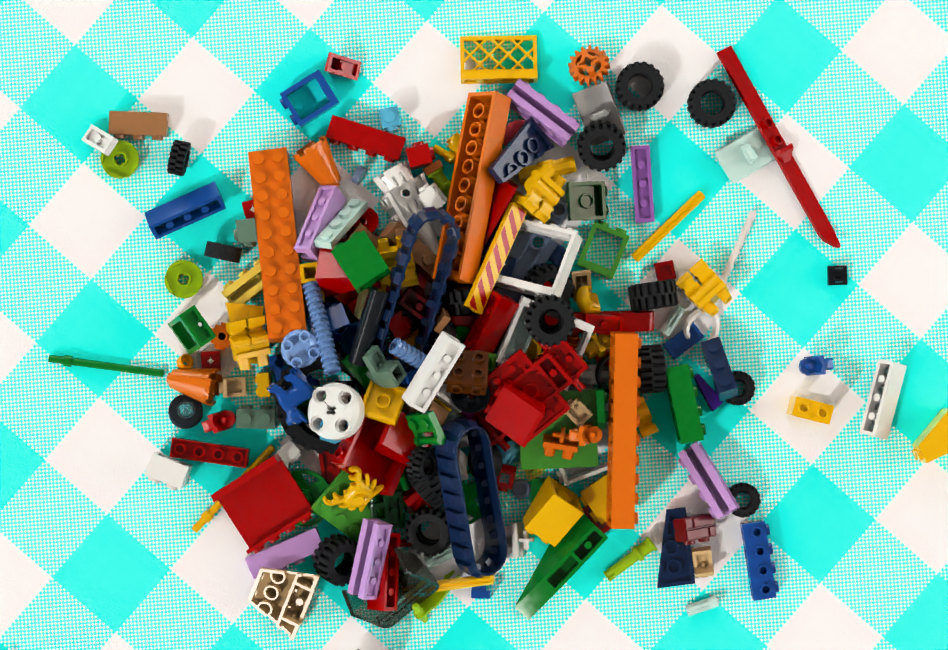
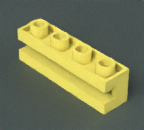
(246, 286)

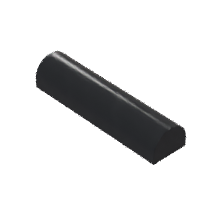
(368, 324)

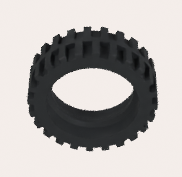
(301, 433)

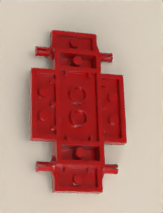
(540, 379)

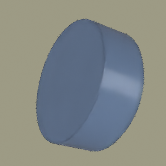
(359, 174)
(521, 488)

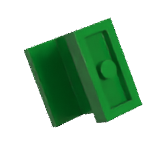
(360, 261)

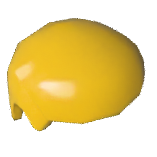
(587, 301)

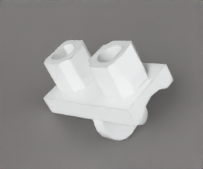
(520, 539)

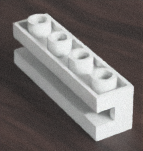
(433, 372)

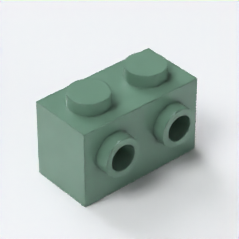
(246, 232)
(256, 418)

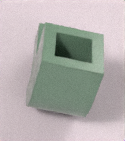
(382, 371)

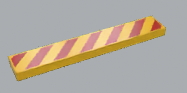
(495, 258)

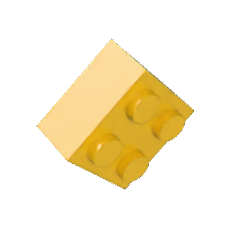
(263, 381)

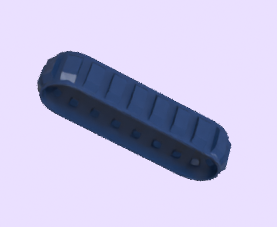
(438, 286)
(488, 497)

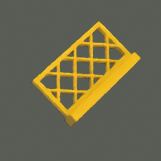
(495, 75)

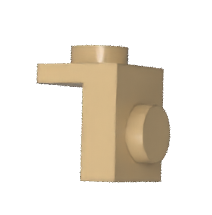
(232, 387)
(579, 411)
(702, 561)

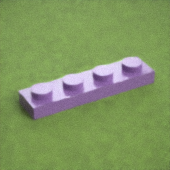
(642, 183)

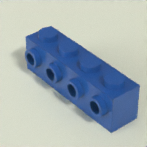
(185, 210)
(758, 560)

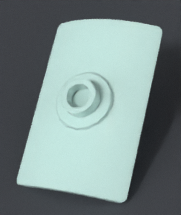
(744, 155)

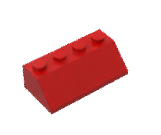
(501, 198)

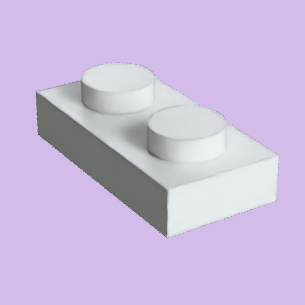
(99, 140)

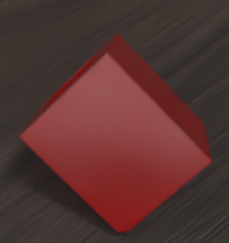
(413, 499)

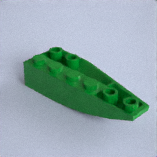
(560, 565)

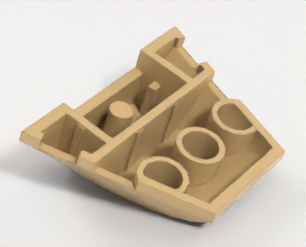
(284, 597)

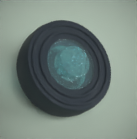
(185, 412)

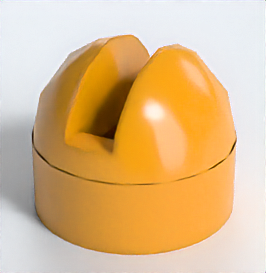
(185, 358)

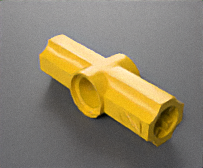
(561, 166)

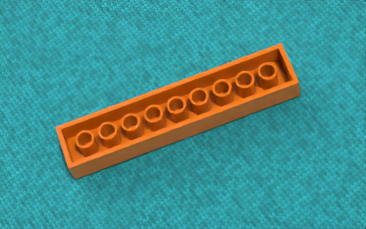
(471, 181)
(276, 242)
(622, 430)

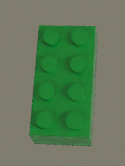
(683, 404)

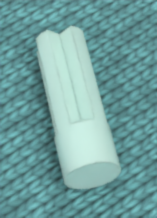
(672, 320)
(439, 558)
(702, 605)

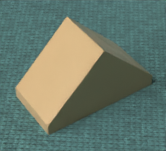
(580, 279)

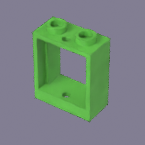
(603, 226)

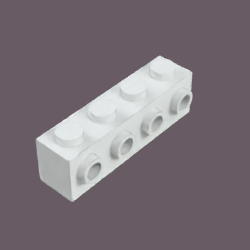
(883, 399)

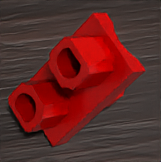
(219, 421)

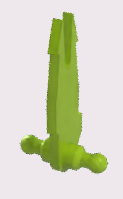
(422, 610)

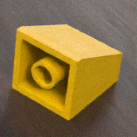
(933, 440)
(552, 512)

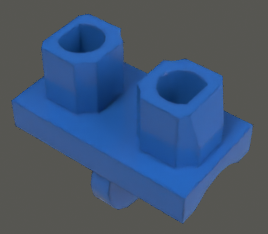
(815, 365)

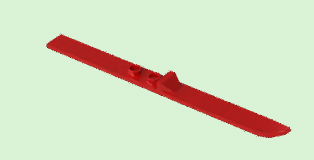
(778, 147)

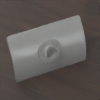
(598, 104)

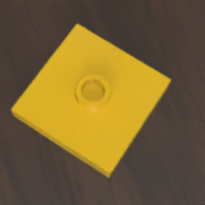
(383, 403)

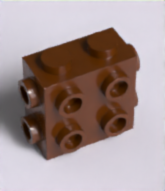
(469, 373)

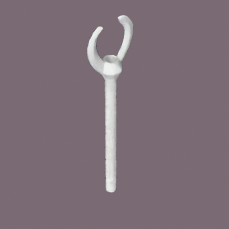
(725, 274)

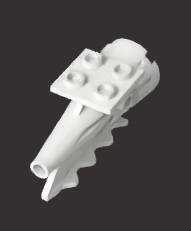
(401, 208)

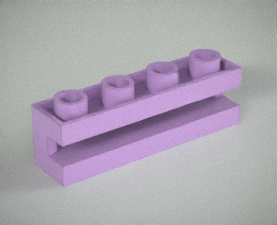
(548, 116)
(324, 208)
(708, 480)
(285, 552)
(369, 558)

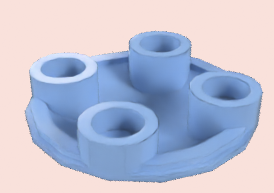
(299, 348)

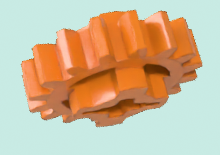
(593, 57)

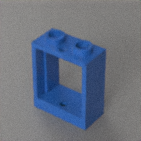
(326, 89)

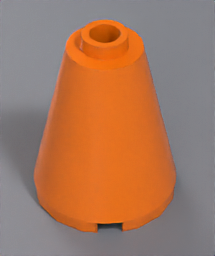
(319, 162)
(196, 383)

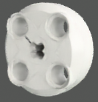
(335, 411)

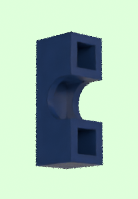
(720, 369)

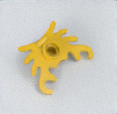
(357, 494)

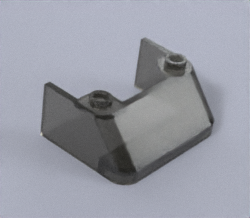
(414, 586)

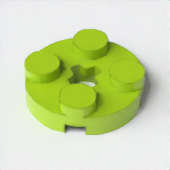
(125, 169)
(193, 284)

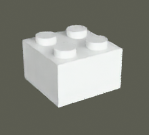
(168, 470)

